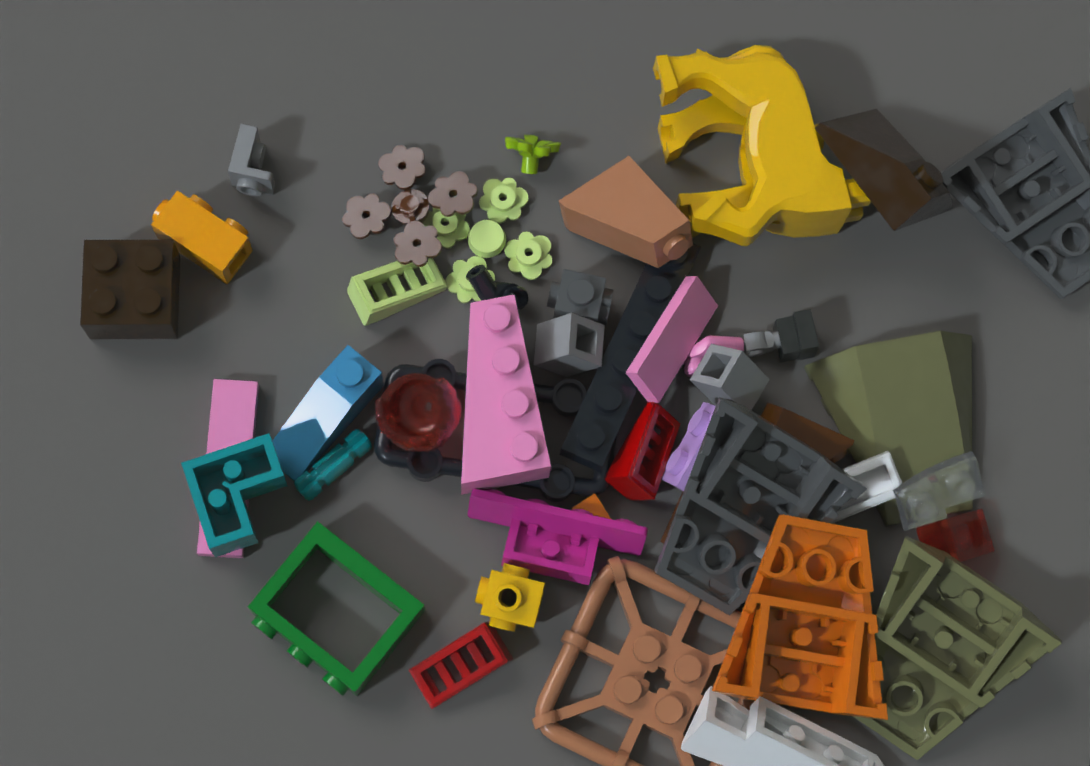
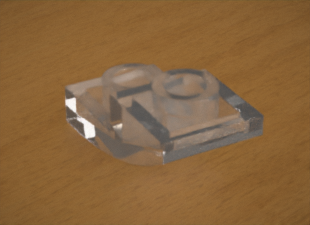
(946, 484)

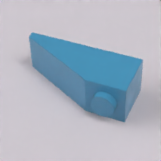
(326, 411)

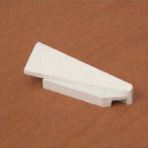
(766, 737)

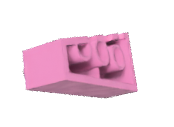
(502, 416)

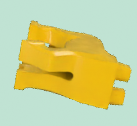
(781, 166)

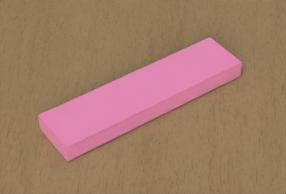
(230, 423)

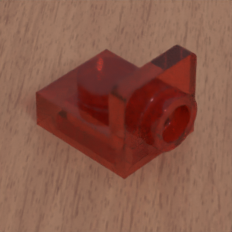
(959, 536)

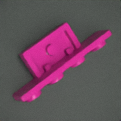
(553, 538)

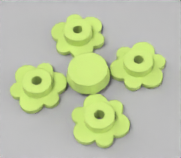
(489, 239)

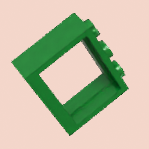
(367, 574)

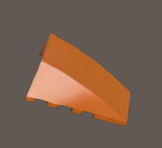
(809, 624)

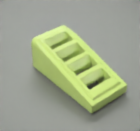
(384, 307)

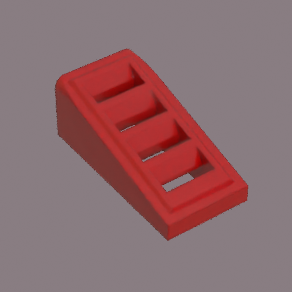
(626, 472)
(427, 684)

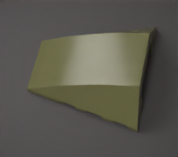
(904, 400)
(946, 646)

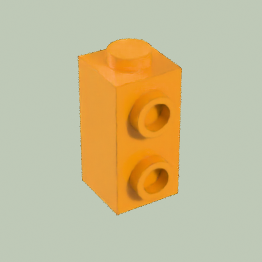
(201, 236)

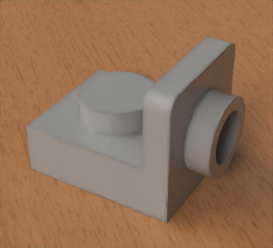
(246, 156)

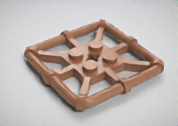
(642, 652)

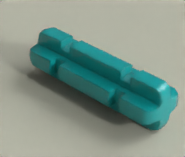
(333, 464)

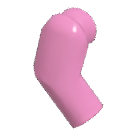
(700, 348)

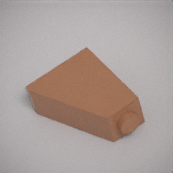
(628, 215)

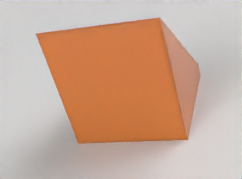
(594, 506)

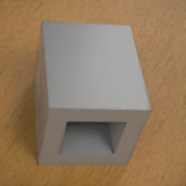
(569, 345)
(730, 376)

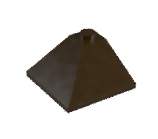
(887, 168)

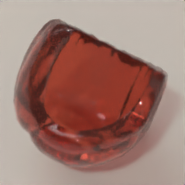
(407, 421)

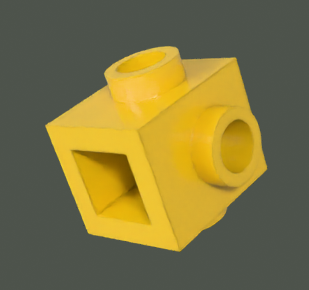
(528, 601)

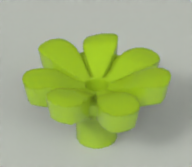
(531, 151)

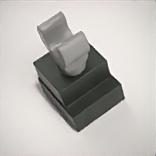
(792, 336)

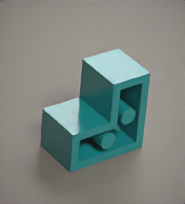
(223, 483)

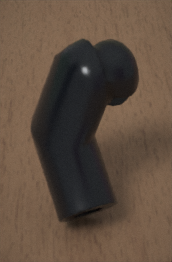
(488, 288)

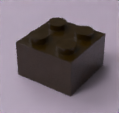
(130, 289)

